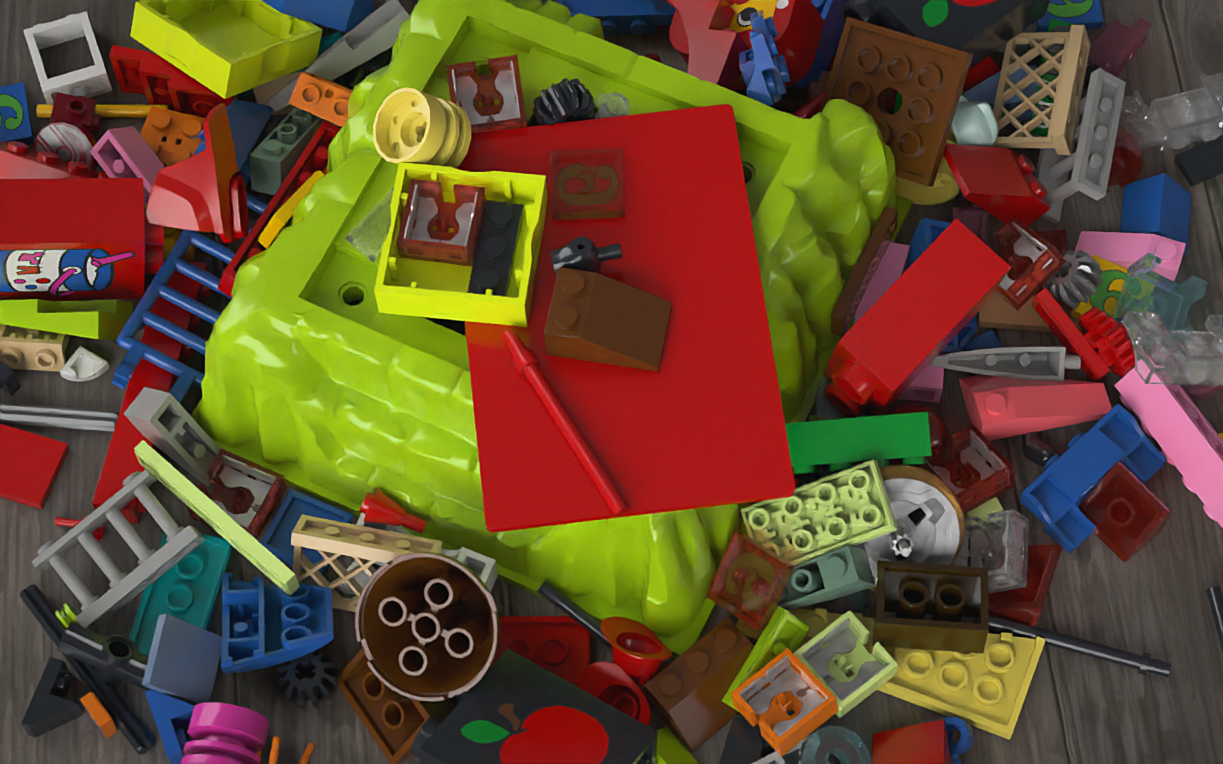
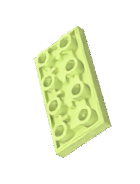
(824, 515)

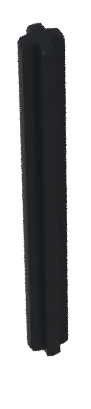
(104, 691)

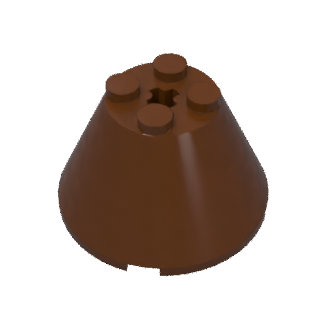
(427, 626)

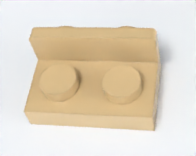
(32, 348)

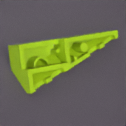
(79, 318)

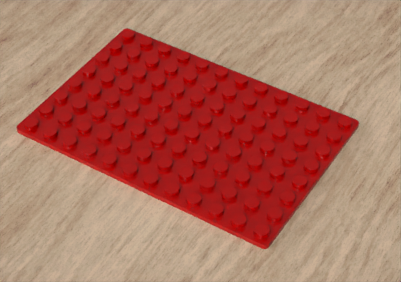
(671, 437)

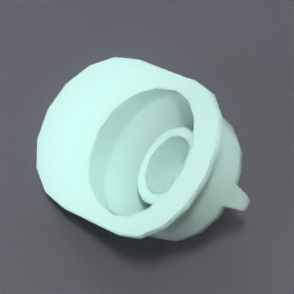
(974, 123)

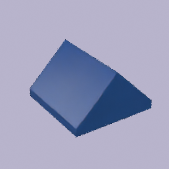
(1157, 208)

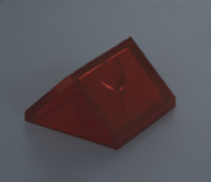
(1124, 512)
(1027, 602)

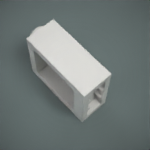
(89, 80)

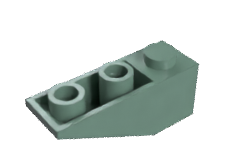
(281, 150)
(827, 578)

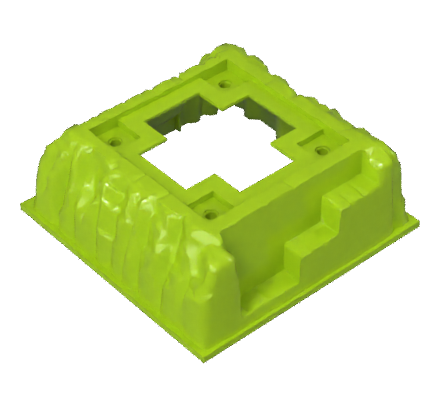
(386, 399)

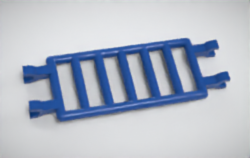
(159, 287)

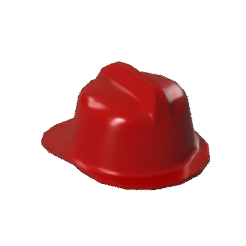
(634, 648)
(615, 688)

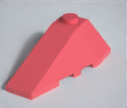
(1019, 406)

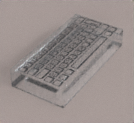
(373, 229)

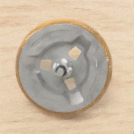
(935, 537)

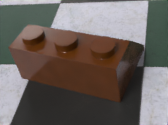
(693, 685)
(385, 713)

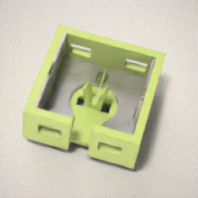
(845, 643)

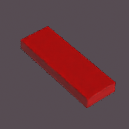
(1069, 335)

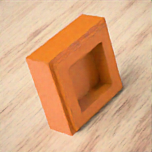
(99, 714)

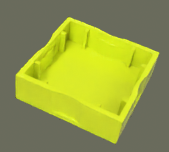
(226, 42)
(441, 288)

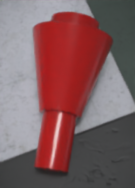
(384, 510)

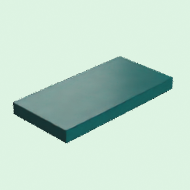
(184, 591)

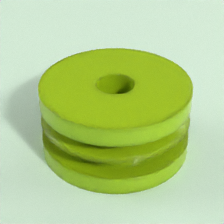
(67, 615)

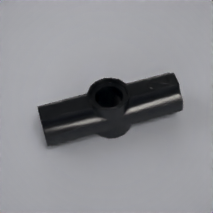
(112, 657)

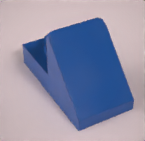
(170, 717)

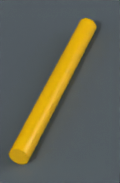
(107, 111)

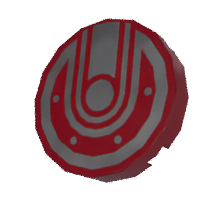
(68, 141)

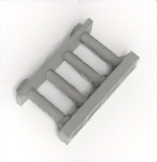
(1094, 150)
(151, 562)

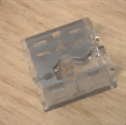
(985, 545)

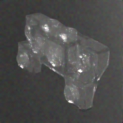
(1176, 118)
(1176, 356)

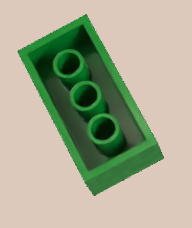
(859, 440)

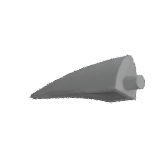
(1020, 362)

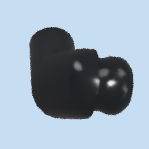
(1036, 450)

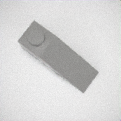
(173, 431)

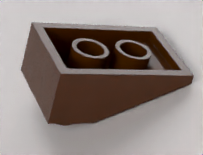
(605, 321)

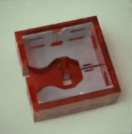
(503, 83)
(426, 209)
(1023, 248)
(974, 456)
(238, 476)

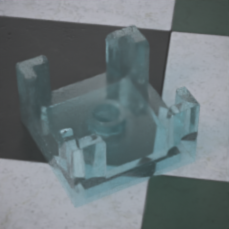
(1152, 292)

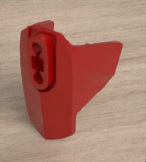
(204, 189)

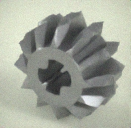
(1075, 280)

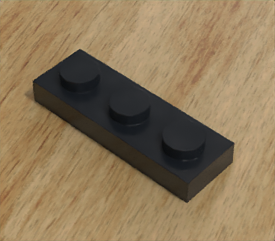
(496, 248)

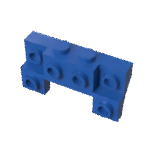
(624, 16)
(760, 66)
(1074, 475)

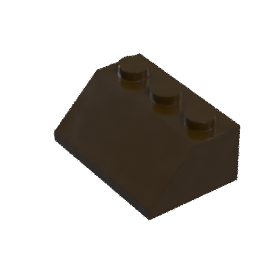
(931, 607)

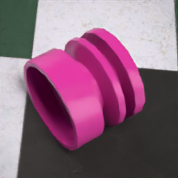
(225, 735)

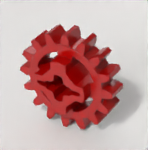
(1108, 340)

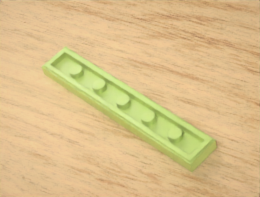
(217, 518)

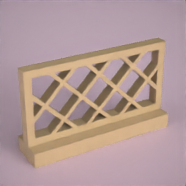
(1067, 86)
(361, 542)

